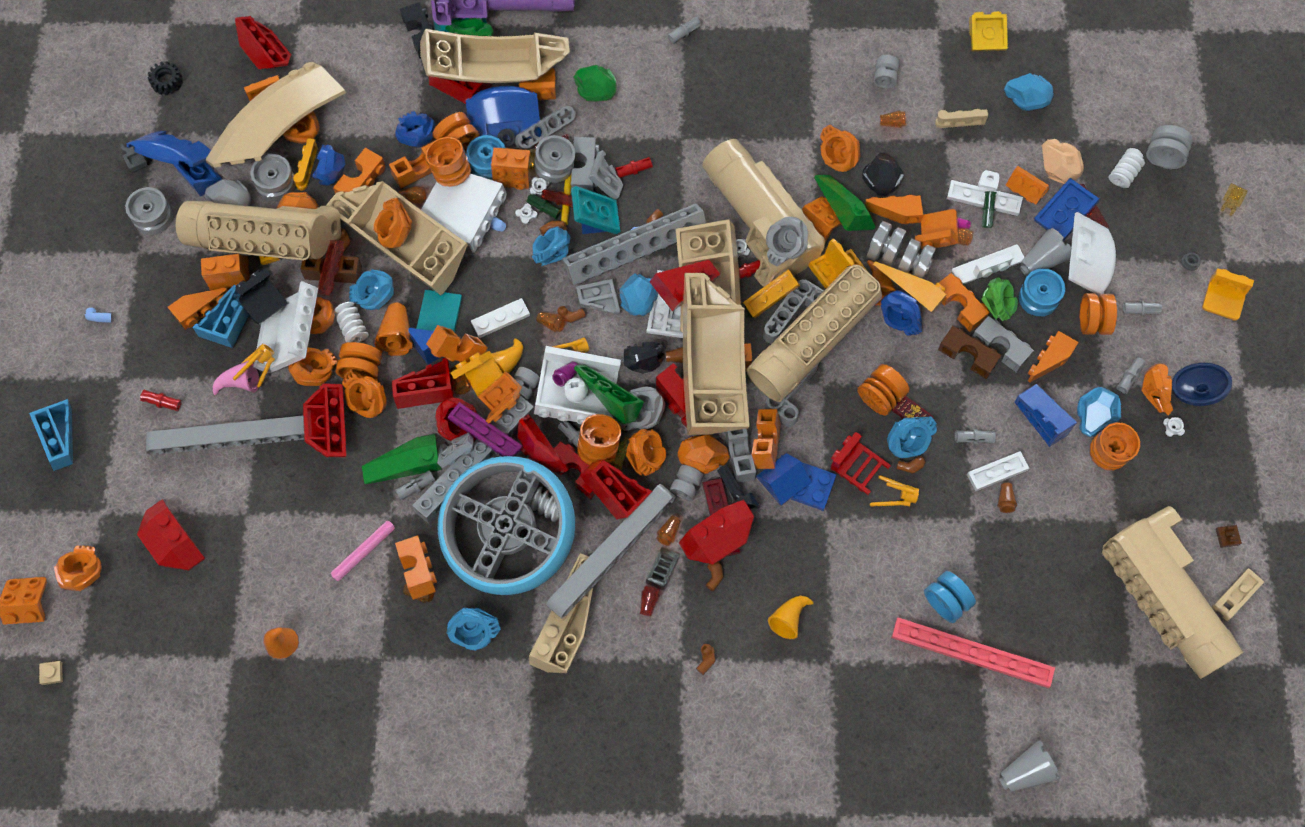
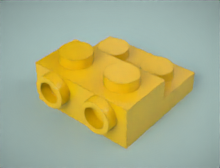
(988, 31)

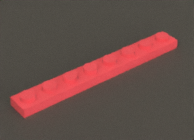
(973, 652)

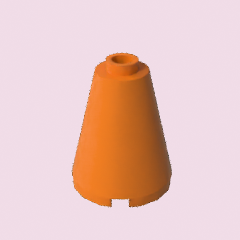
(394, 331)

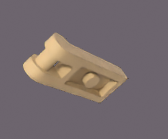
(961, 118)
(1238, 594)

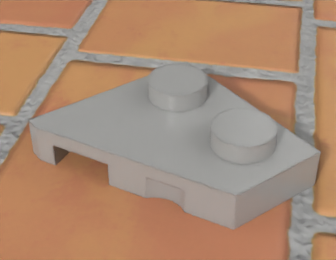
(605, 176)
(599, 296)
(460, 445)

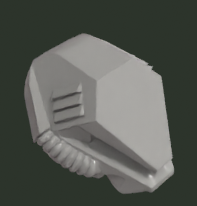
(228, 193)
(786, 240)
(651, 410)

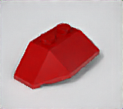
(261, 44)
(325, 421)
(537, 445)
(719, 534)
(167, 539)

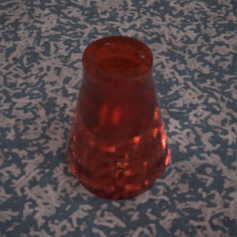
(649, 599)

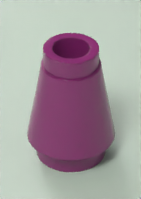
(564, 374)

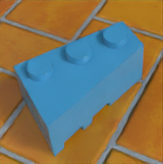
(223, 321)
(55, 433)

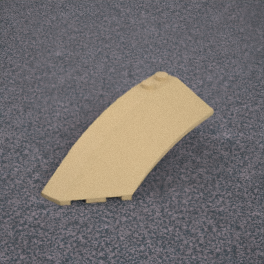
(490, 58)
(273, 113)
(715, 243)
(429, 249)
(713, 359)

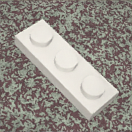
(500, 318)
(997, 471)

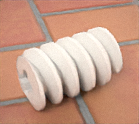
(1127, 168)
(350, 322)
(544, 505)

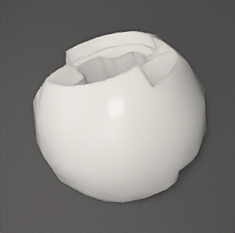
(575, 390)

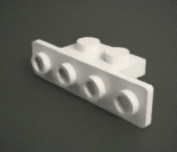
(988, 264)

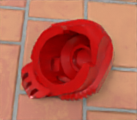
(446, 427)

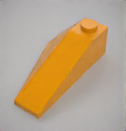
(922, 290)

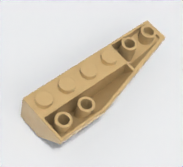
(563, 636)

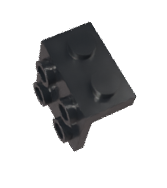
(259, 296)

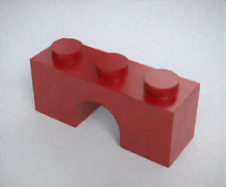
(572, 460)

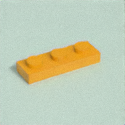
(771, 293)

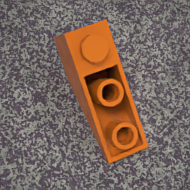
(899, 209)
(195, 306)
(1055, 356)

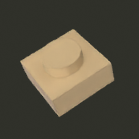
(50, 672)

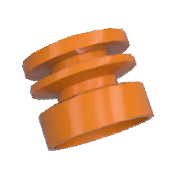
(448, 161)
(883, 389)
(598, 439)
(1123, 441)

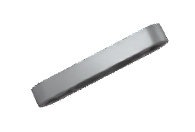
(546, 129)

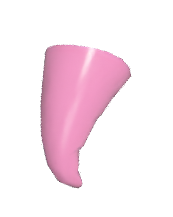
(241, 382)

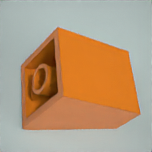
(225, 270)

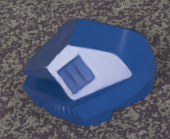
(415, 129)
(330, 166)
(899, 306)

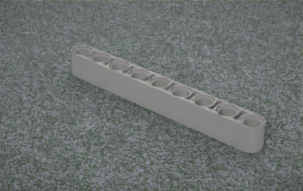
(225, 435)
(610, 551)

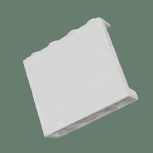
(466, 207)
(289, 329)
(551, 397)

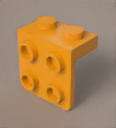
(830, 264)
(1226, 293)
(480, 371)

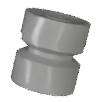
(886, 71)
(527, 380)
(685, 484)

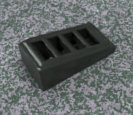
(657, 582)

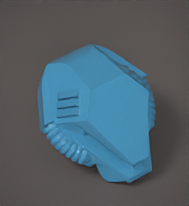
(1029, 92)
(551, 246)
(377, 293)
(638, 295)
(1098, 410)
(911, 436)
(472, 628)

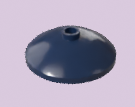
(1202, 384)

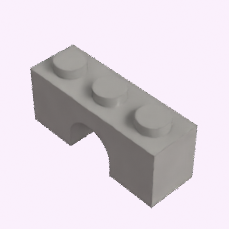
(585, 152)
(1017, 351)
(740, 457)

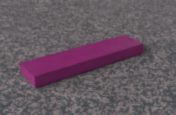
(484, 432)

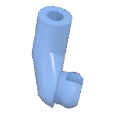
(498, 225)
(92, 315)

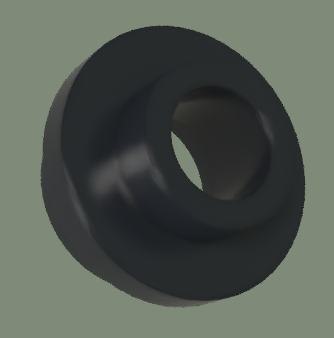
(511, 134)

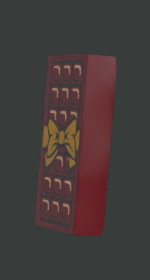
(908, 409)

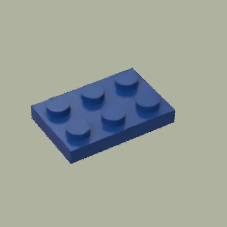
(1061, 209)
(818, 491)

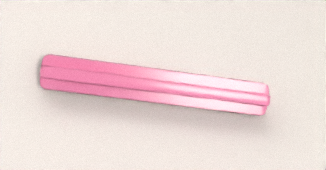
(365, 548)

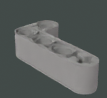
(788, 311)
(786, 406)

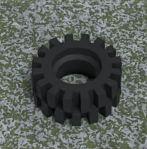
(164, 69)

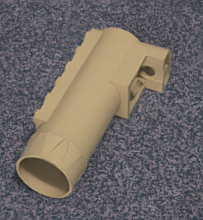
(759, 203)
(258, 230)
(815, 333)
(1153, 571)

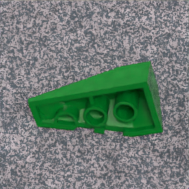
(846, 206)
(614, 398)
(406, 460)

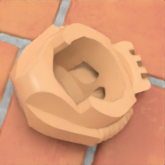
(1062, 161)

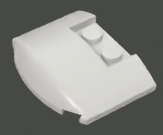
(1091, 255)
(664, 320)

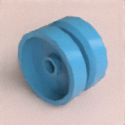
(480, 155)
(1041, 292)
(949, 596)

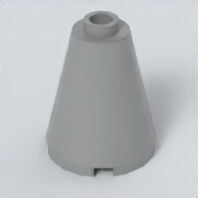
(1046, 253)
(1029, 769)

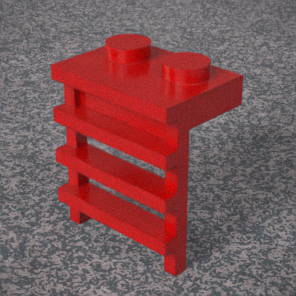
(847, 457)

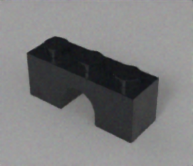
(416, 19)

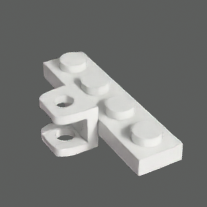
(975, 195)

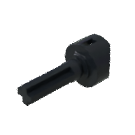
(734, 488)

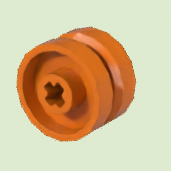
(458, 127)
(1098, 314)
(359, 358)

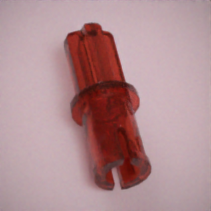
(558, 197)

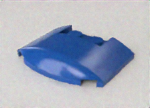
(503, 109)
(170, 149)

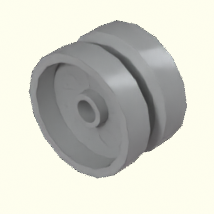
(1169, 147)
(554, 158)
(272, 177)
(149, 211)
(885, 243)
(917, 262)

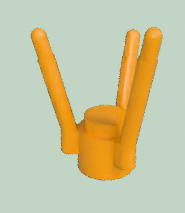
(578, 345)
(262, 354)
(908, 493)

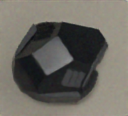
(883, 174)
(644, 358)

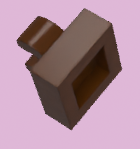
(1228, 536)

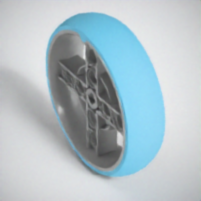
(457, 502)

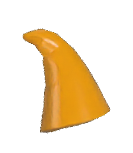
(509, 357)
(786, 618)

